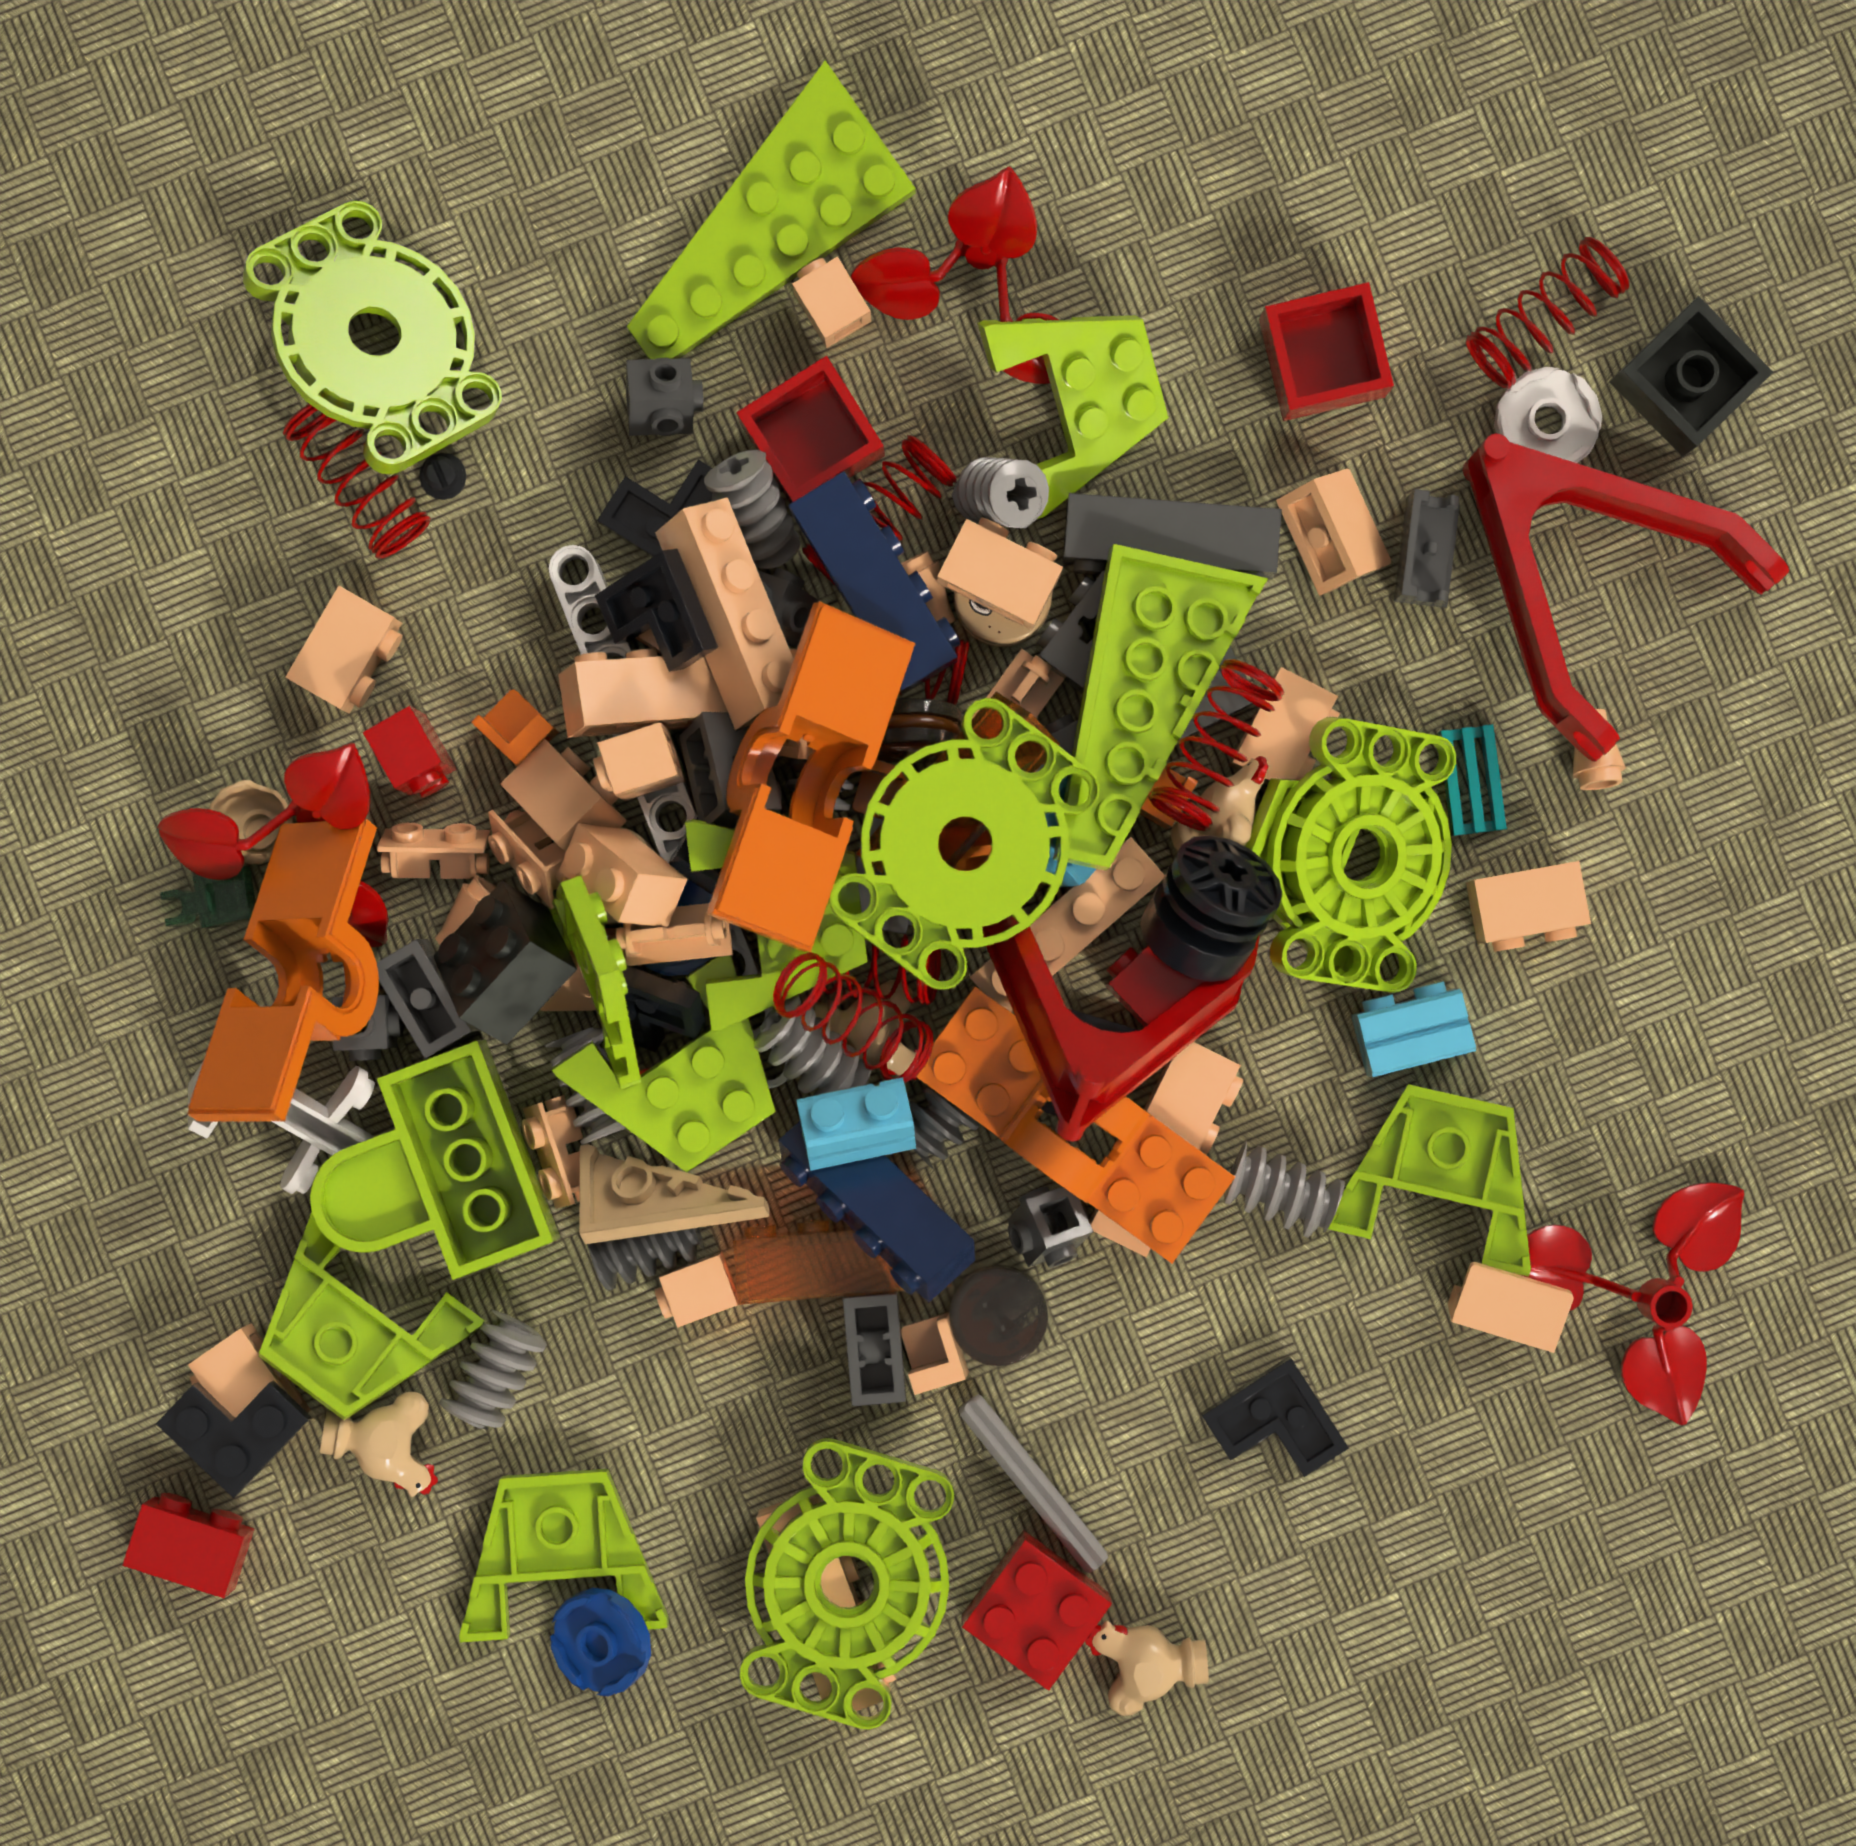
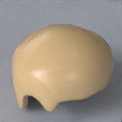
(252, 808)

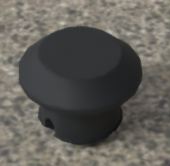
(442, 476)

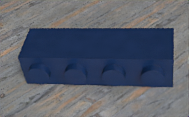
(871, 577)
(887, 1215)

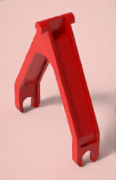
(1515, 483)
(1092, 1067)

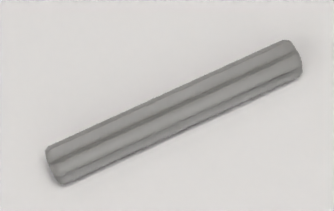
(1033, 1483)

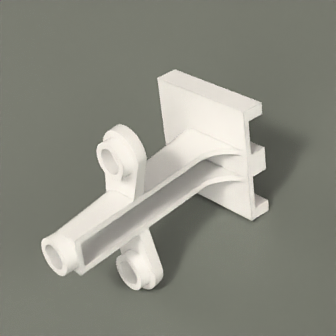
(316, 1124)

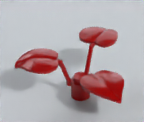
(992, 225)
(322, 788)
(1703, 1232)

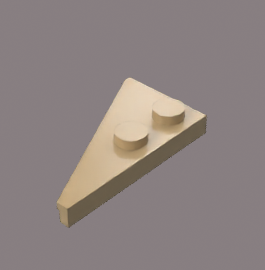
(639, 1199)

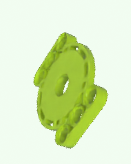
(361, 388)
(1010, 807)
(1411, 864)
(836, 1638)

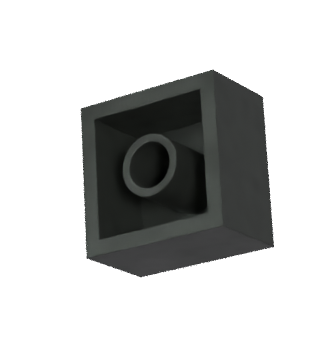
(1691, 377)
(504, 962)

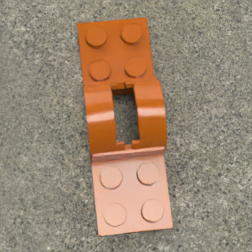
(841, 704)
(294, 924)
(1148, 1181)

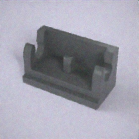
(1427, 549)

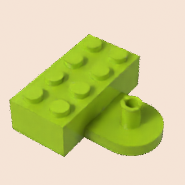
(444, 1168)

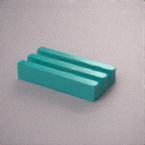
(1493, 782)

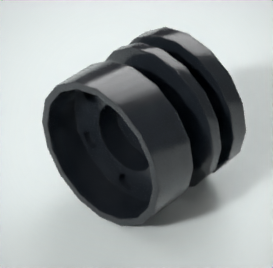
(1211, 908)

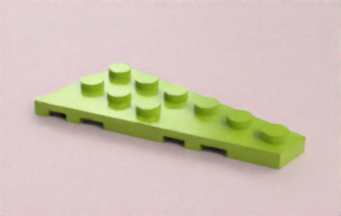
(795, 202)
(1149, 666)

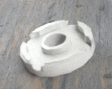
(1564, 393)

